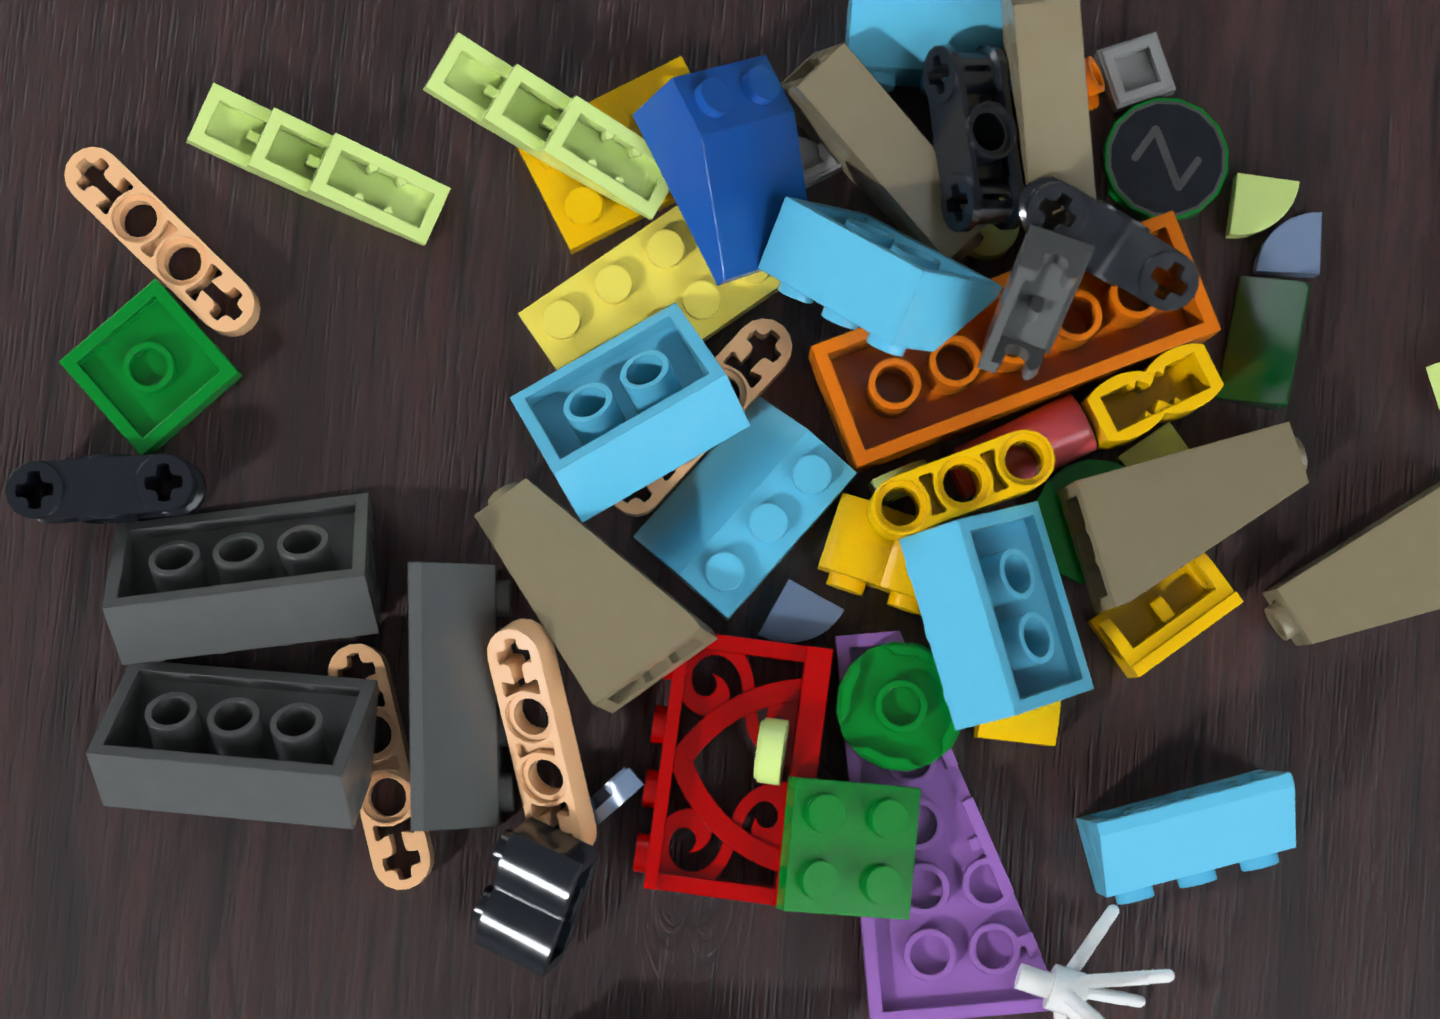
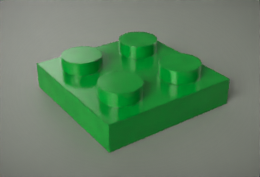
(150, 368)
(848, 848)

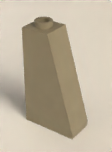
(1049, 93)
(876, 144)
(1166, 511)
(1367, 579)
(594, 603)

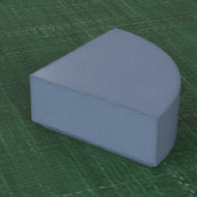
(1292, 249)
(799, 615)
(615, 793)

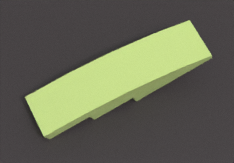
(549, 125)
(318, 165)

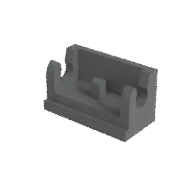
(1035, 299)

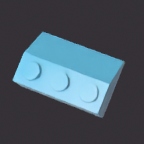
(898, 34)
(872, 277)
(630, 411)
(745, 507)
(996, 615)
(1190, 834)

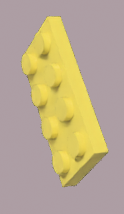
(635, 283)

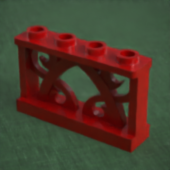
(795, 700)

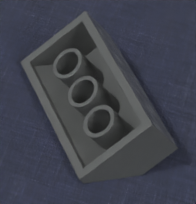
(243, 579)
(453, 699)
(237, 744)

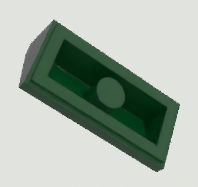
(1263, 342)

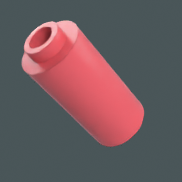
(1058, 421)

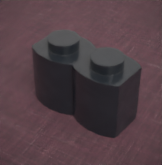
(534, 895)

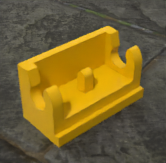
(1165, 616)

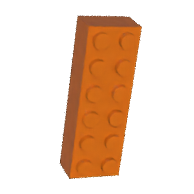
(915, 400)

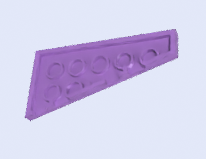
(964, 921)

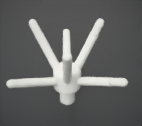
(1068, 988)

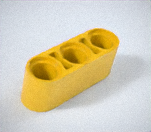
(983, 463)

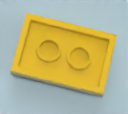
(579, 210)

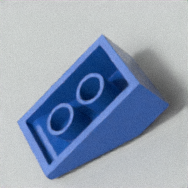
(727, 158)

